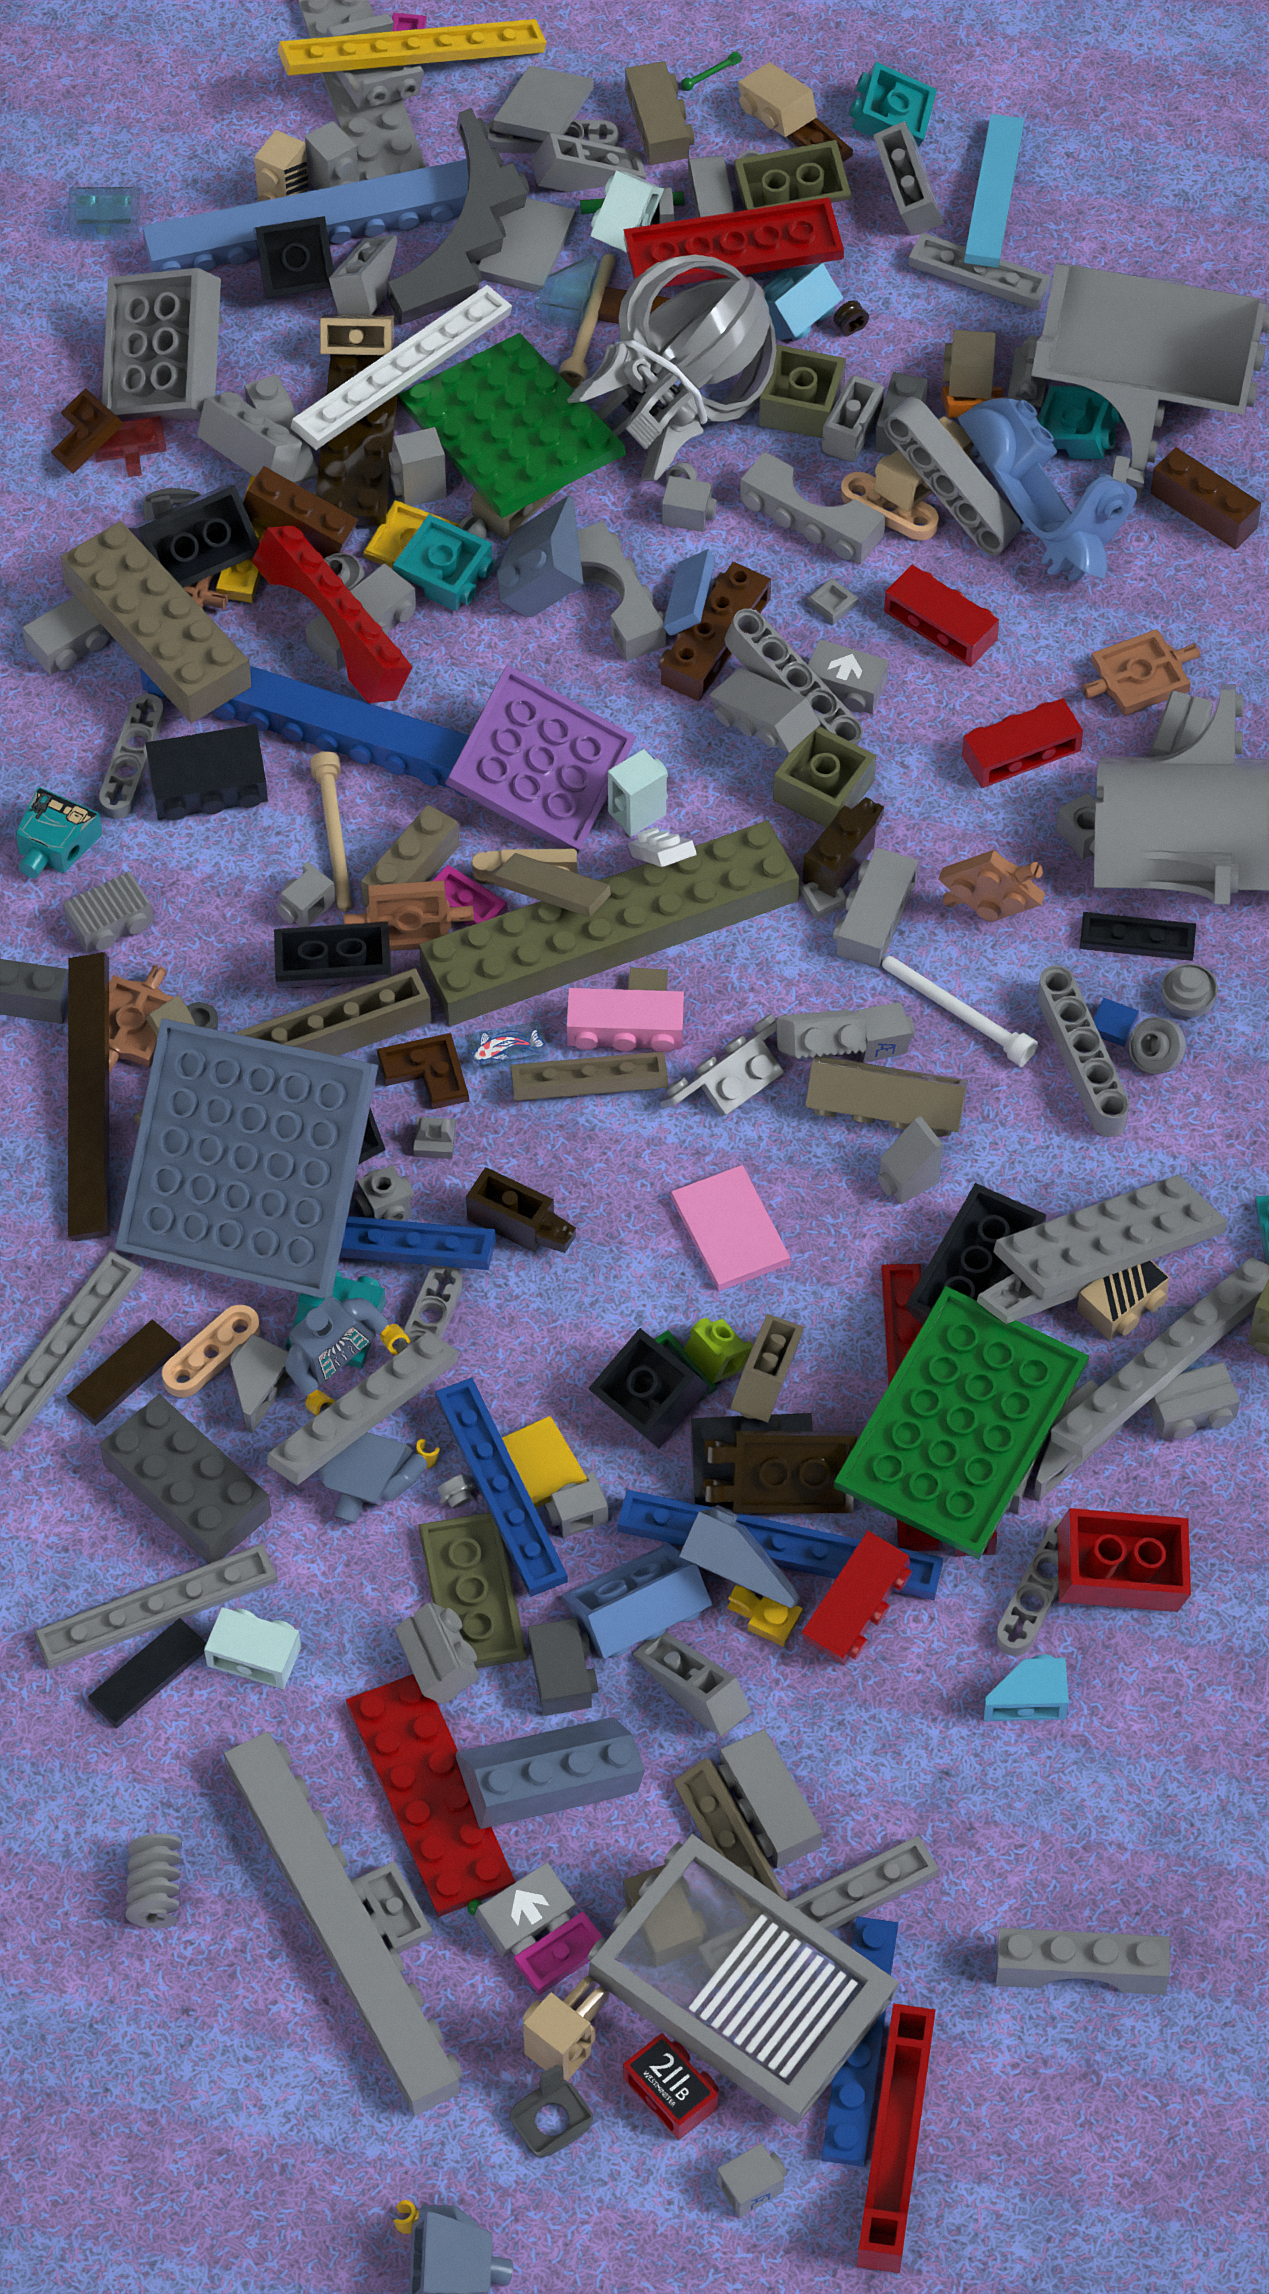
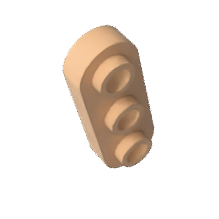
(898, 519)
(217, 1336)

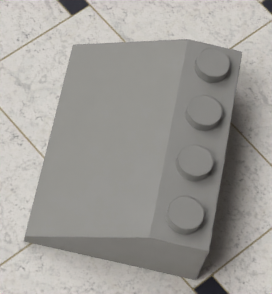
(161, 344)

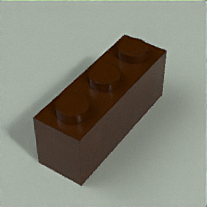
(1205, 498)
(280, 502)

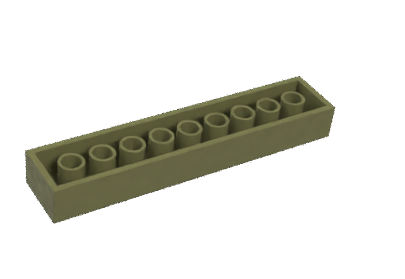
(646, 913)

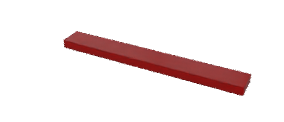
(900, 1333)

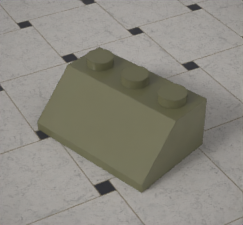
(792, 176)

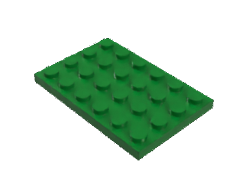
(511, 425)
(961, 1423)

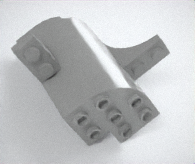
(1149, 343)
(1187, 815)

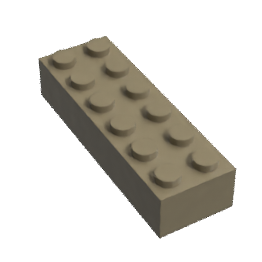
(156, 621)

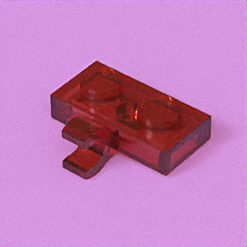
(133, 440)

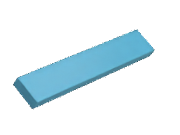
(994, 191)

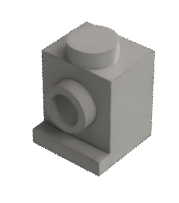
(306, 897)
(577, 1507)

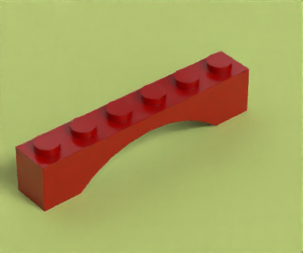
(370, 657)
(896, 2138)

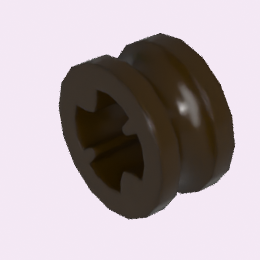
(851, 317)

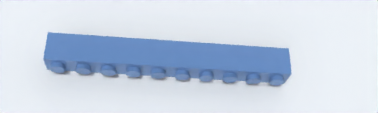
(349, 211)

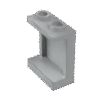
(380, 84)

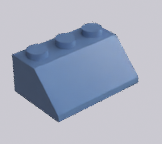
(638, 1600)

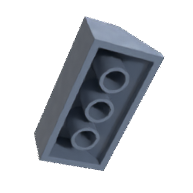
(551, 1771)

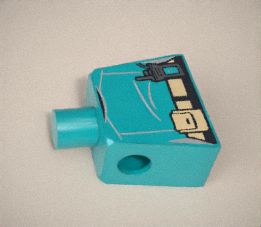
(55, 833)

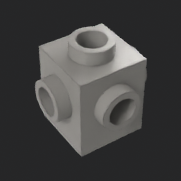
(384, 1195)

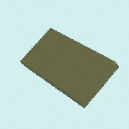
(473, 1578)

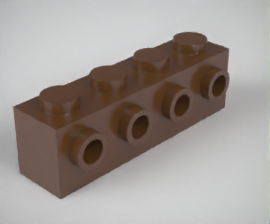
(702, 649)

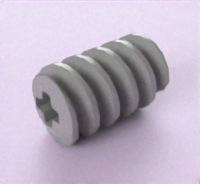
(152, 1879)

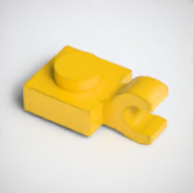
(767, 1616)

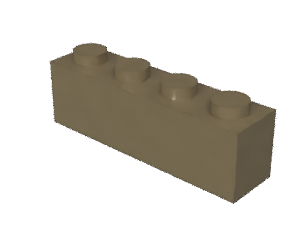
(885, 1094)

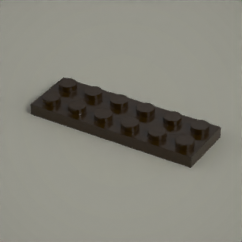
(356, 462)

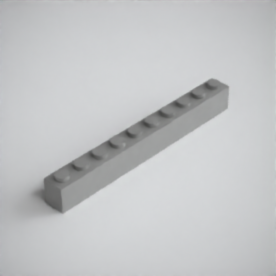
(343, 1924)

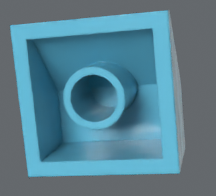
(799, 299)

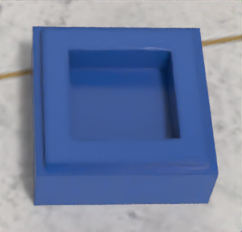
(1115, 1021)

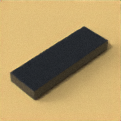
(1138, 936)
(147, 1673)

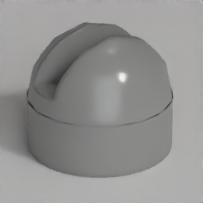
(677, 469)
(475, 525)

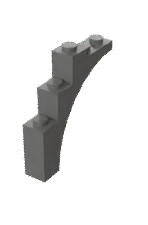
(451, 271)

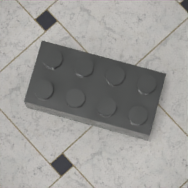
(185, 1479)

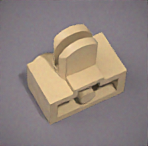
(561, 2030)

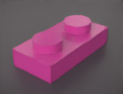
(466, 892)
(558, 1953)

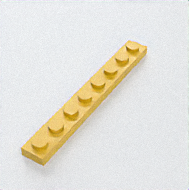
(411, 47)

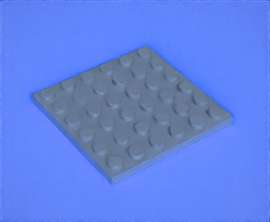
(246, 1157)

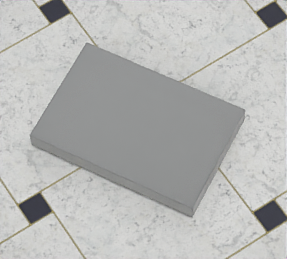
(542, 103)
(530, 246)

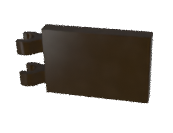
(781, 1471)

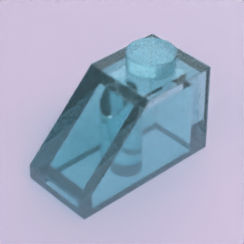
(567, 294)

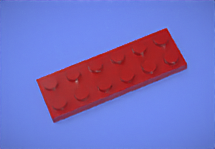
(744, 239)
(428, 1795)

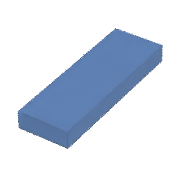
(689, 592)

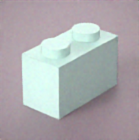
(627, 204)
(637, 792)
(253, 1647)

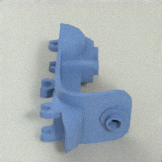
(1015, 452)

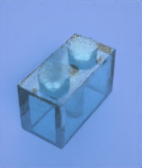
(104, 213)

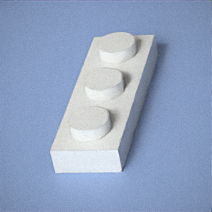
(661, 847)

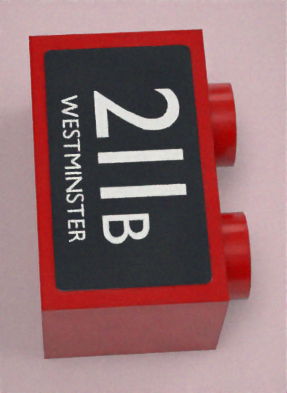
(671, 2085)

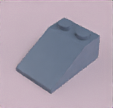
(542, 561)
(733, 1553)

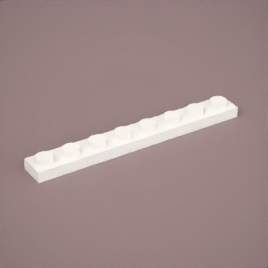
(400, 367)

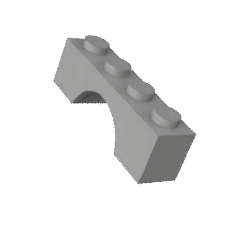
(847, 529)
(635, 623)
(1043, 1956)

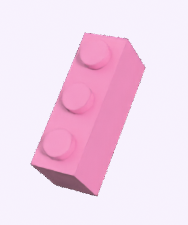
(625, 1019)

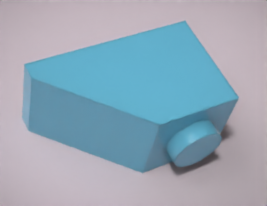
(1030, 1692)

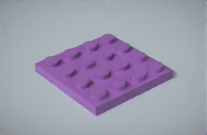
(540, 760)

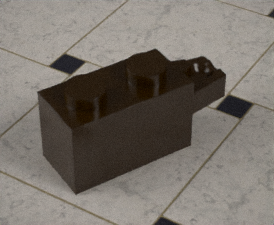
(842, 846)
(517, 1213)

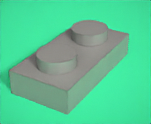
(396, 1907)

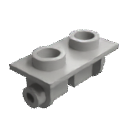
(1022, 384)

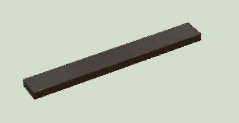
(88, 1097)

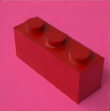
(941, 615)
(1022, 742)
(857, 1599)

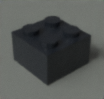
(294, 256)
(649, 1388)

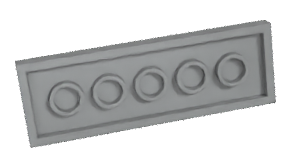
(1110, 1237)

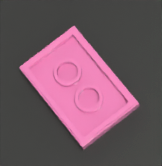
(730, 1227)

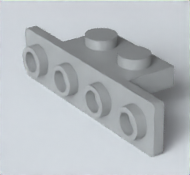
(735, 1075)

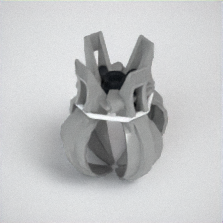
(691, 338)

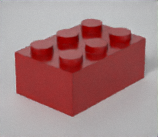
(1123, 1560)

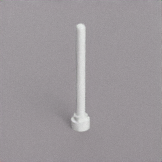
(1017, 1046)

